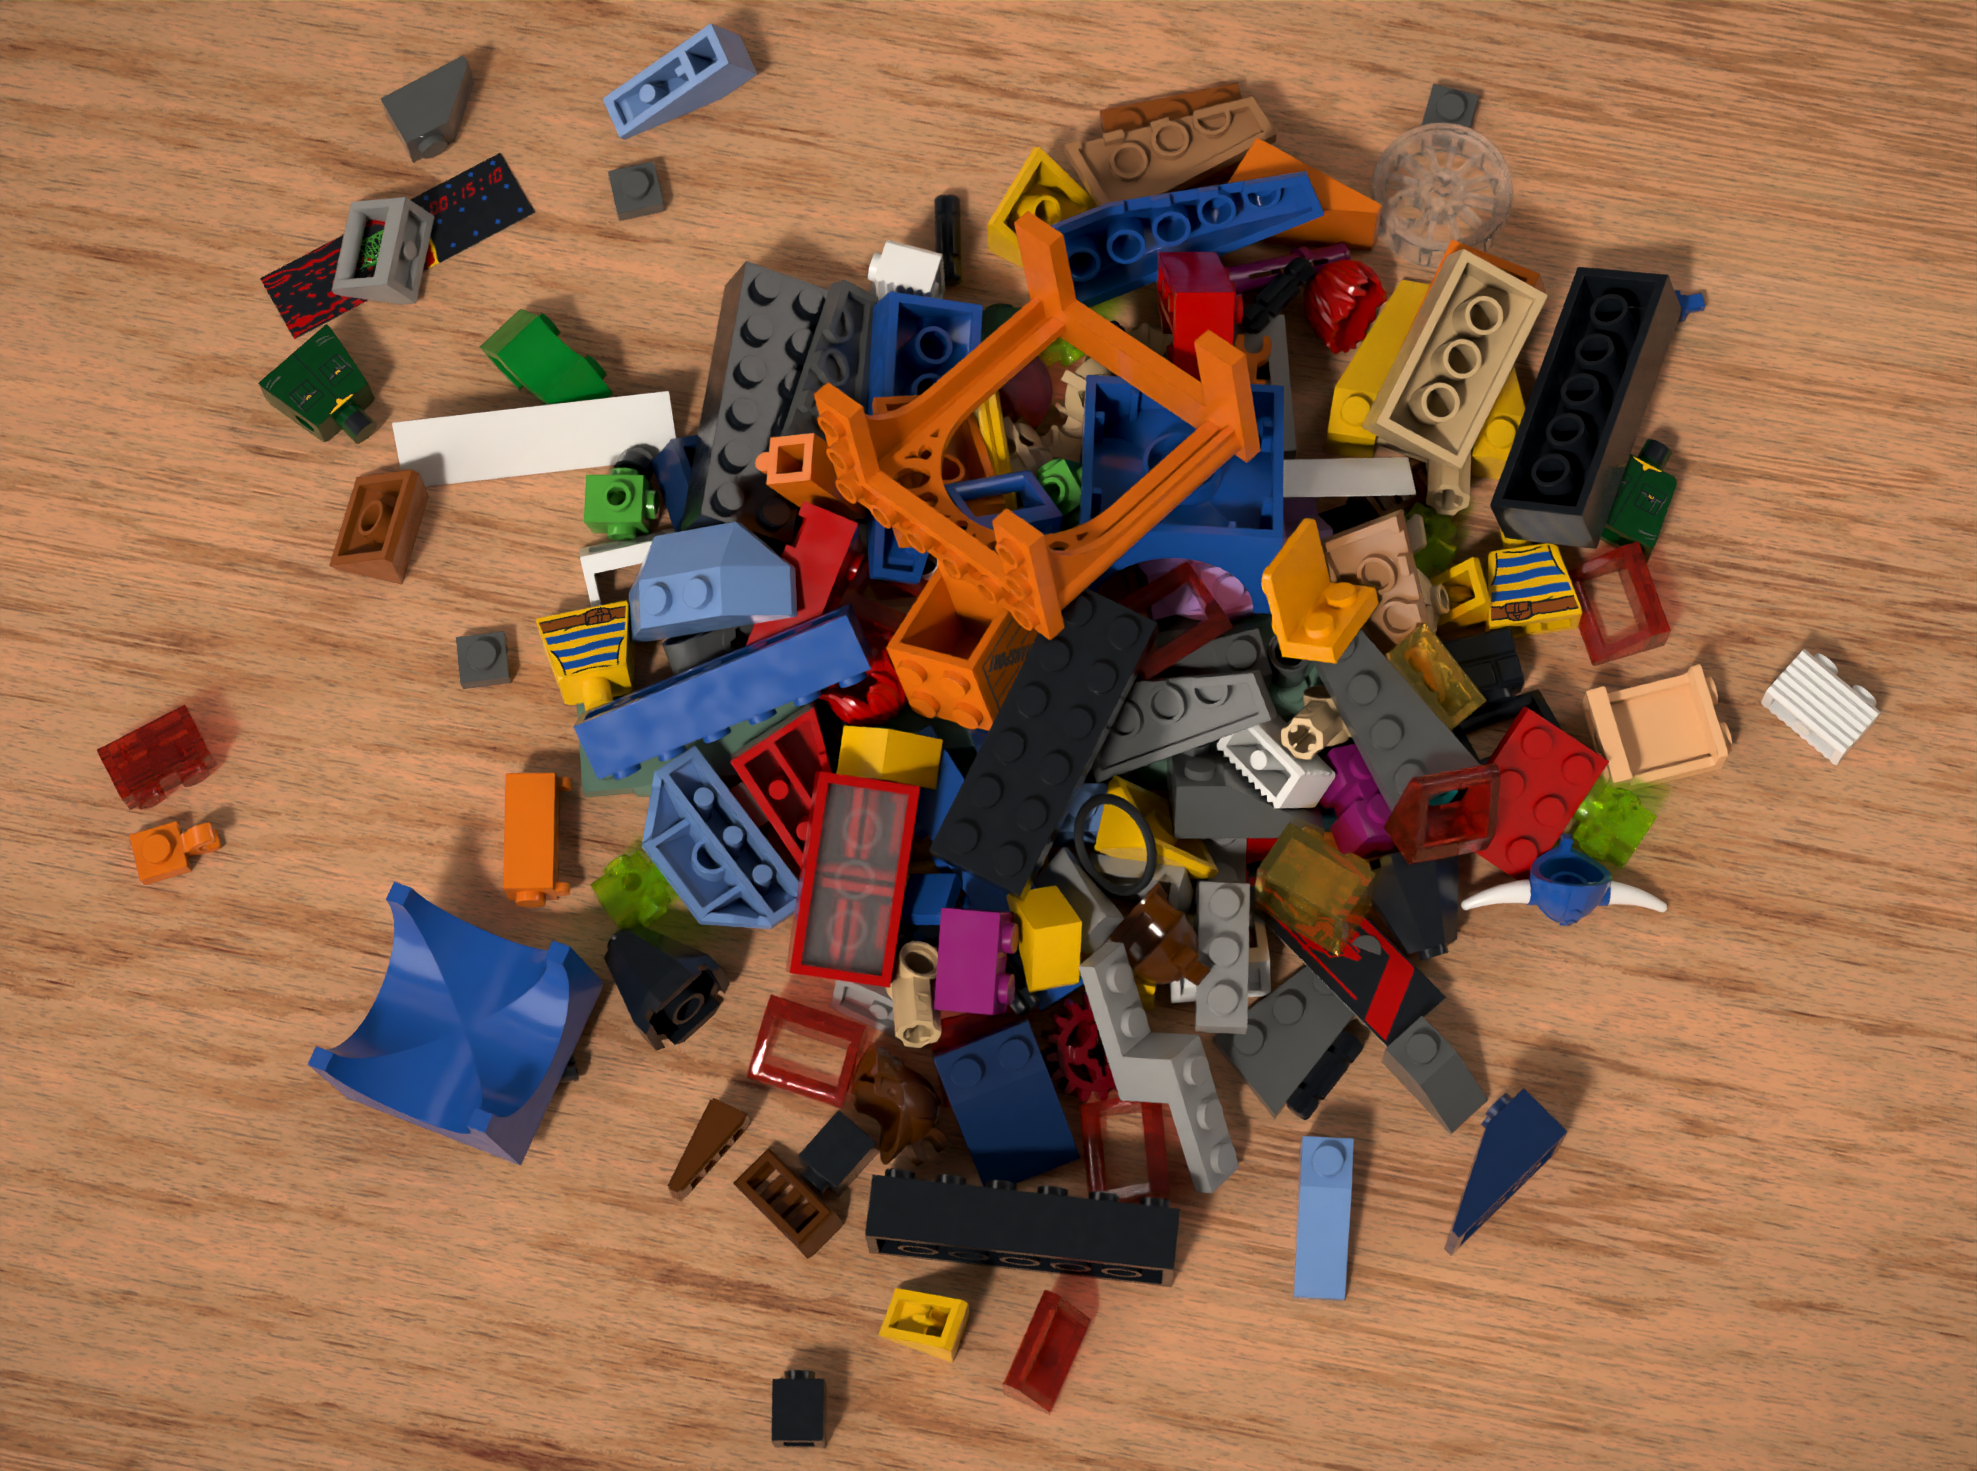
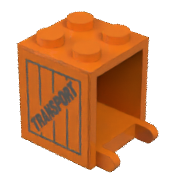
(958, 652)

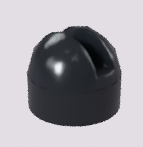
(636, 459)

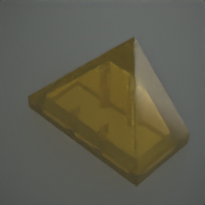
(1435, 676)

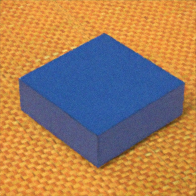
(926, 897)

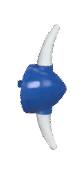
(1566, 887)

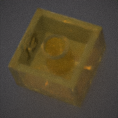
(1314, 888)

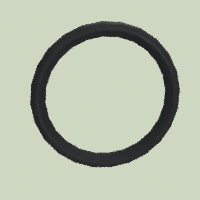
(1145, 829)

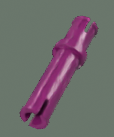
(1319, 256)

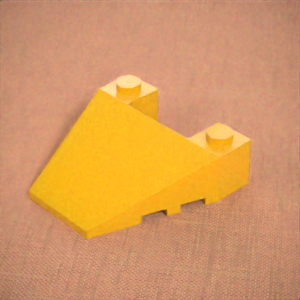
(1368, 370)

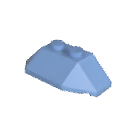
(709, 583)
(714, 849)

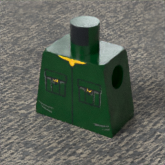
(322, 389)
(1641, 499)

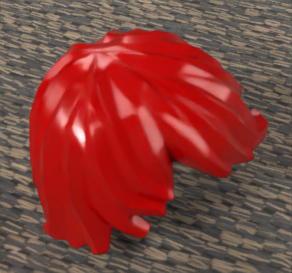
(1343, 303)
(874, 698)

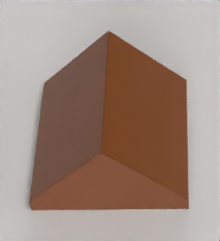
(381, 525)

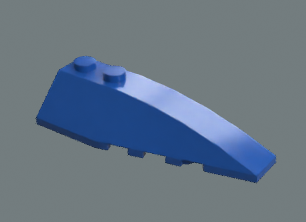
(1119, 242)
(910, 350)

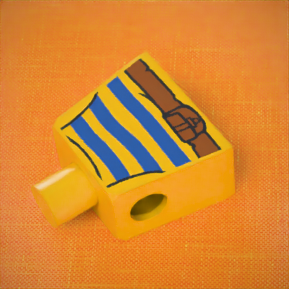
(1529, 589)
(590, 653)

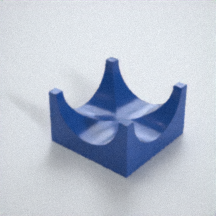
(1225, 522)
(464, 1030)

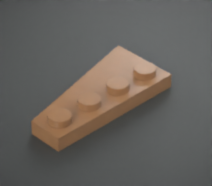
(1168, 153)
(1382, 558)

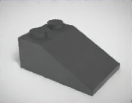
(1217, 802)

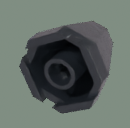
(1418, 902)
(664, 983)

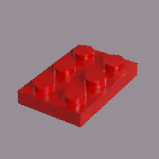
(1539, 790)

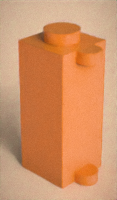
(803, 472)
(533, 838)

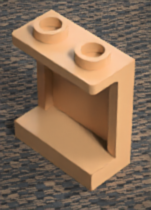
(1657, 730)

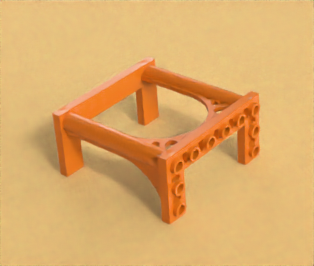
(1027, 573)

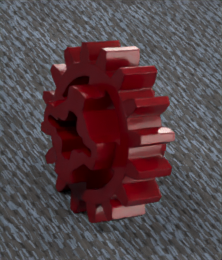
(1074, 1050)

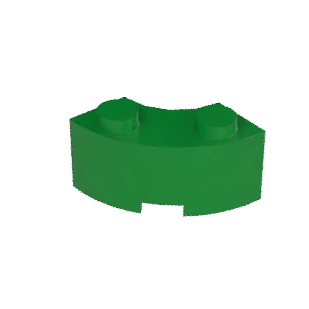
(537, 359)

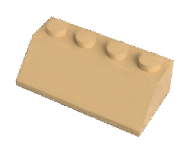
(1455, 360)

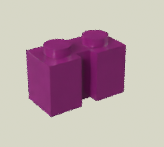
(1357, 805)
(974, 960)

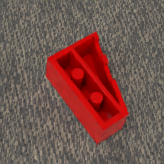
(1195, 298)
(824, 560)
(782, 770)

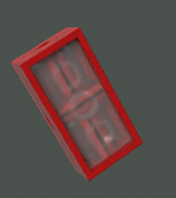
(852, 879)

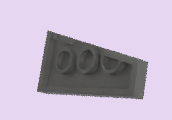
(835, 356)
(1181, 714)
(1389, 720)
(1288, 1034)

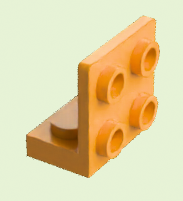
(1308, 611)

